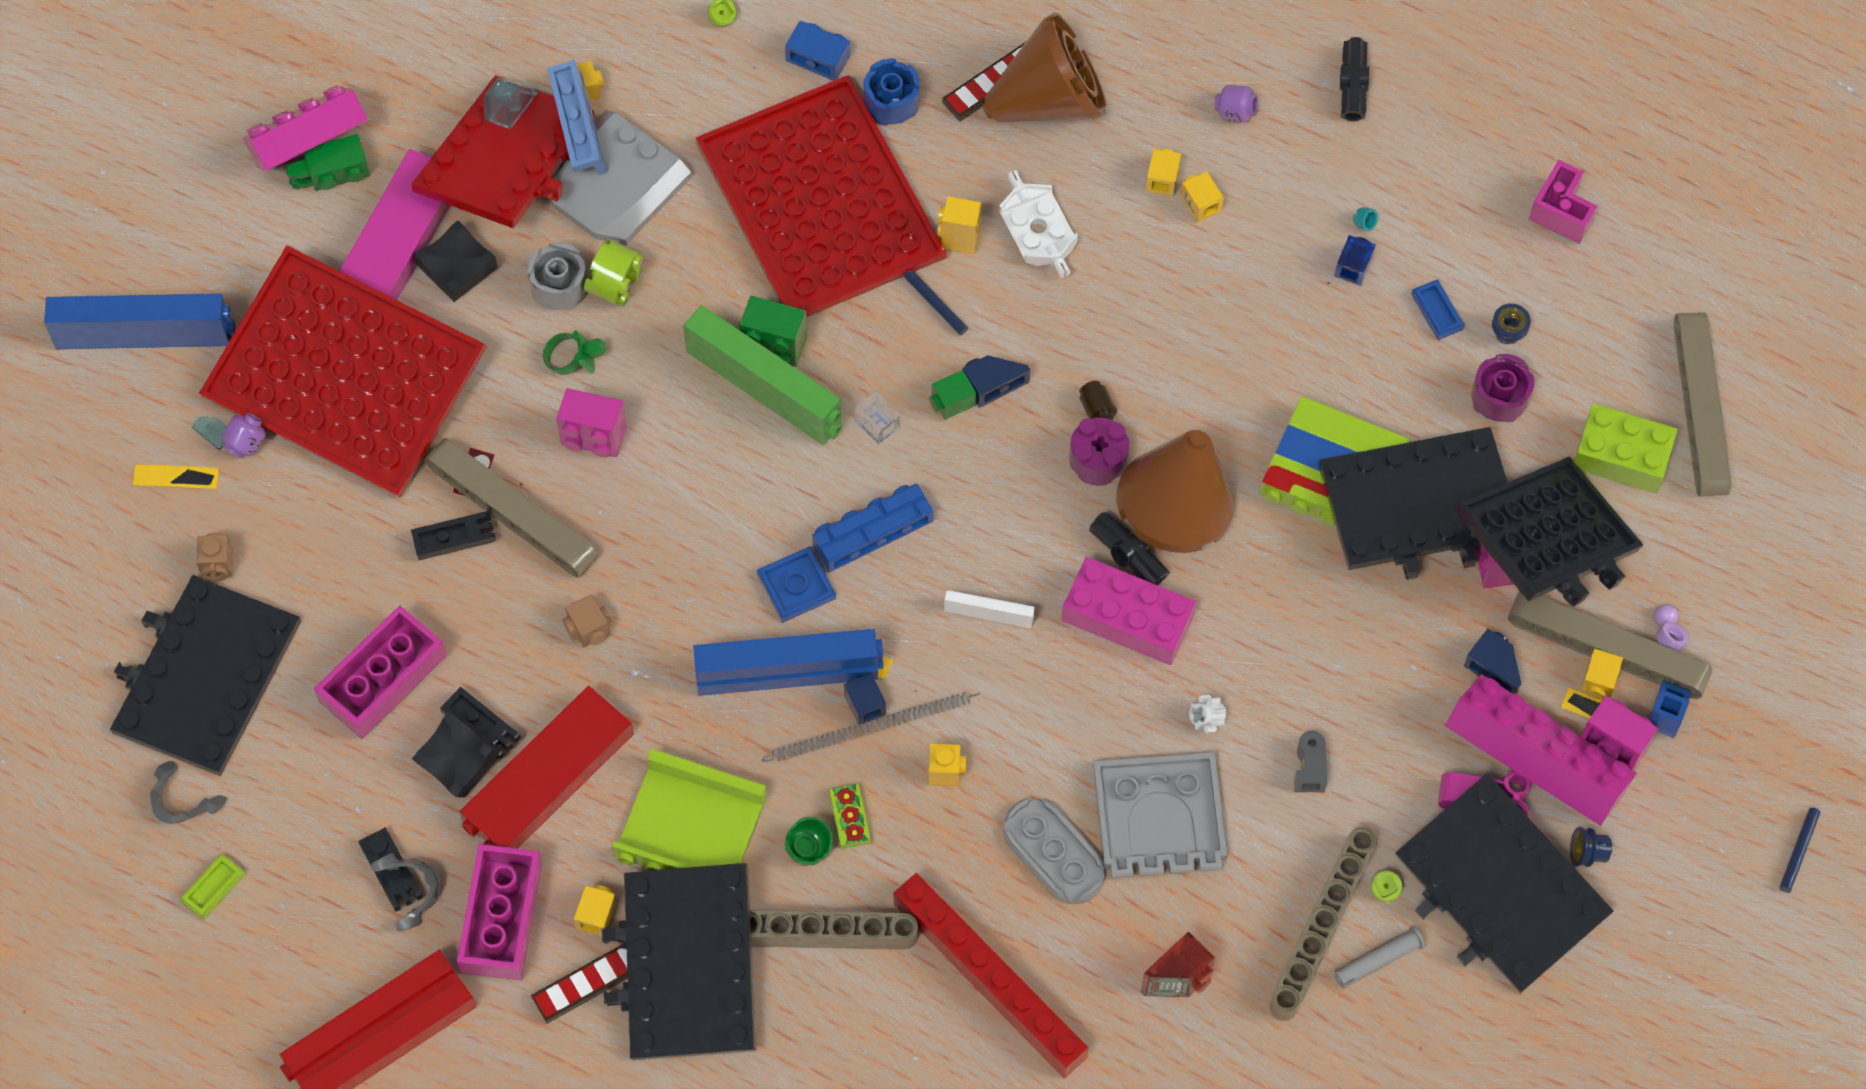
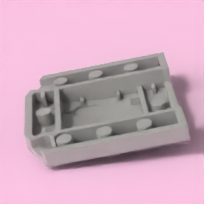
(635, 188)

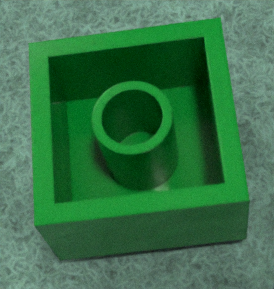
(775, 327)

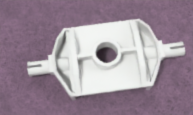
(1036, 205)

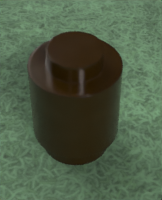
(1097, 401)

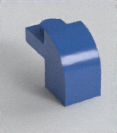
(1669, 709)

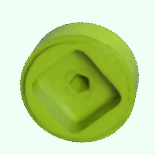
(721, 12)
(1386, 885)

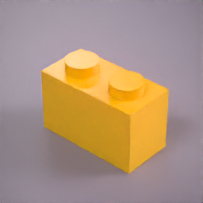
(959, 224)

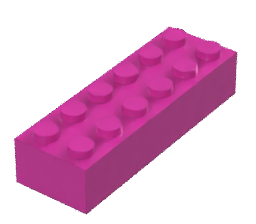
(1540, 749)

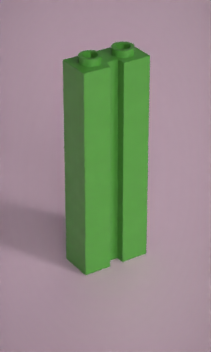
(763, 375)

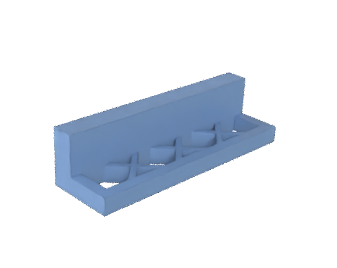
(576, 117)

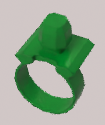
(586, 352)

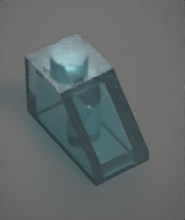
(507, 101)

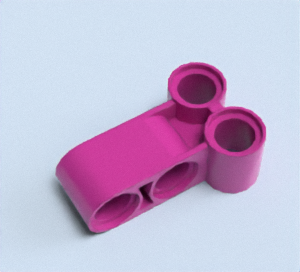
(1456, 784)

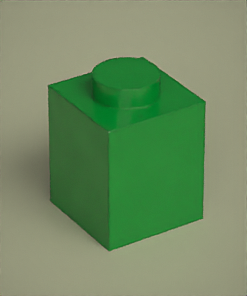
(952, 395)

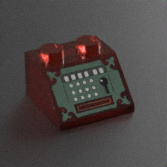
(1180, 970)

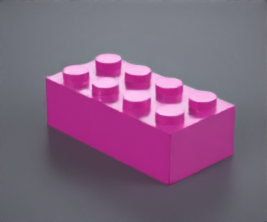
(304, 128)
(1128, 610)
(380, 672)
(499, 912)

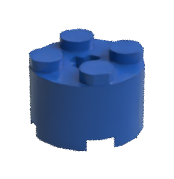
(891, 91)

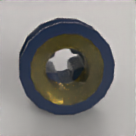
(1513, 316)
(1589, 847)

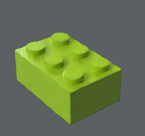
(1625, 448)

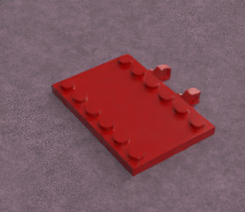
(498, 168)

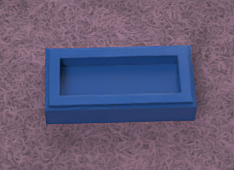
(1437, 309)

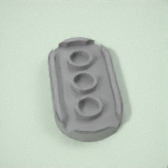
(1054, 851)

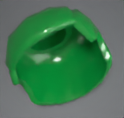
(808, 841)

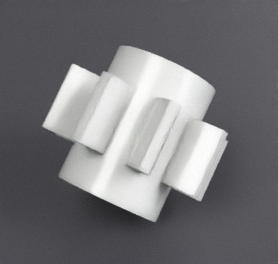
(1207, 713)

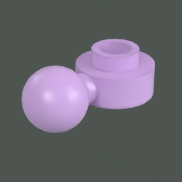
(1670, 633)

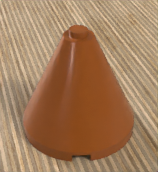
(1047, 79)
(1177, 495)

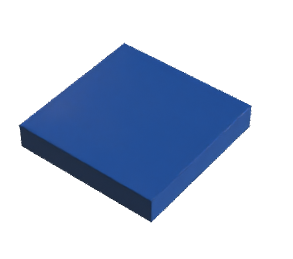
(796, 584)

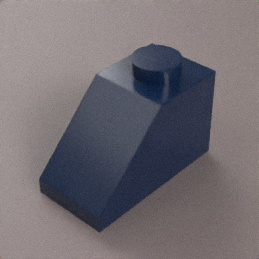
(995, 377)
(1496, 660)

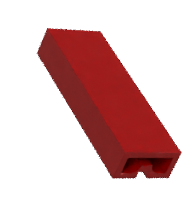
(547, 771)
(379, 1027)

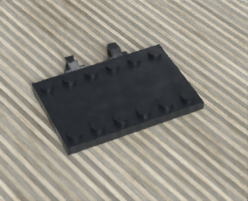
(1404, 496)
(1551, 531)
(203, 674)
(1502, 884)
(687, 962)

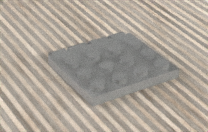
(1160, 814)

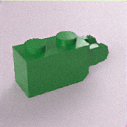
(330, 165)

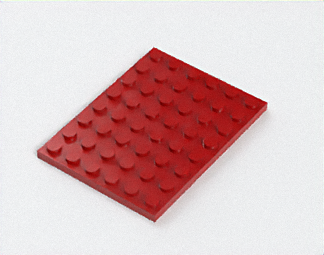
(820, 197)
(343, 370)

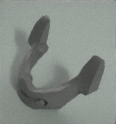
(163, 774)
(432, 878)

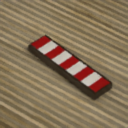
(971, 94)
(582, 985)

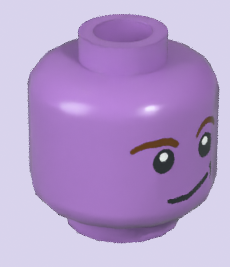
(1236, 103)
(243, 435)

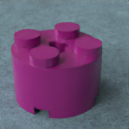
(1502, 388)
(1113, 448)

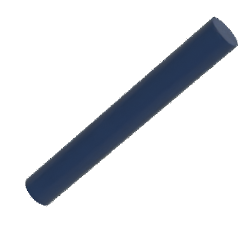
(928, 294)
(1799, 850)

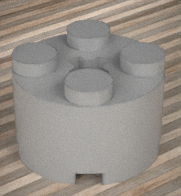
(557, 276)

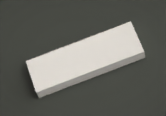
(989, 609)

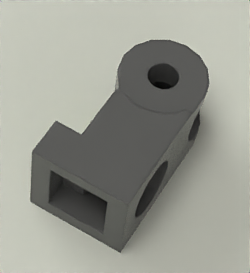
(1312, 754)

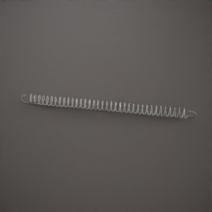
(870, 727)

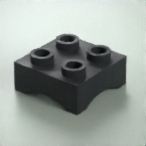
(456, 261)
(456, 754)

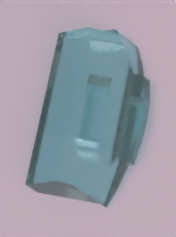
(210, 429)

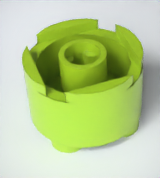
(613, 271)

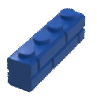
(872, 527)

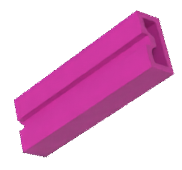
(395, 231)

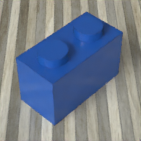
(817, 50)

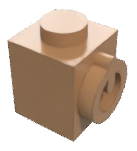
(214, 557)
(587, 621)

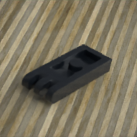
(453, 535)
(482, 719)
(394, 882)

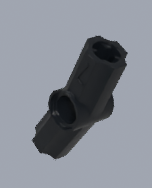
(1354, 79)
(1128, 549)

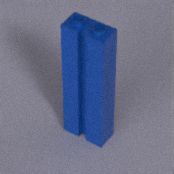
(138, 321)
(786, 661)

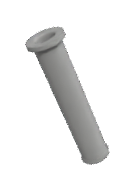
(1379, 957)

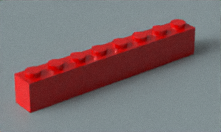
(991, 976)

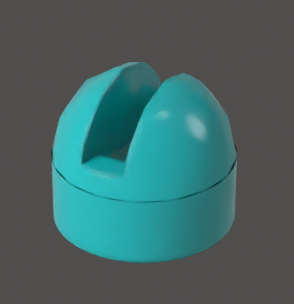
(1365, 218)

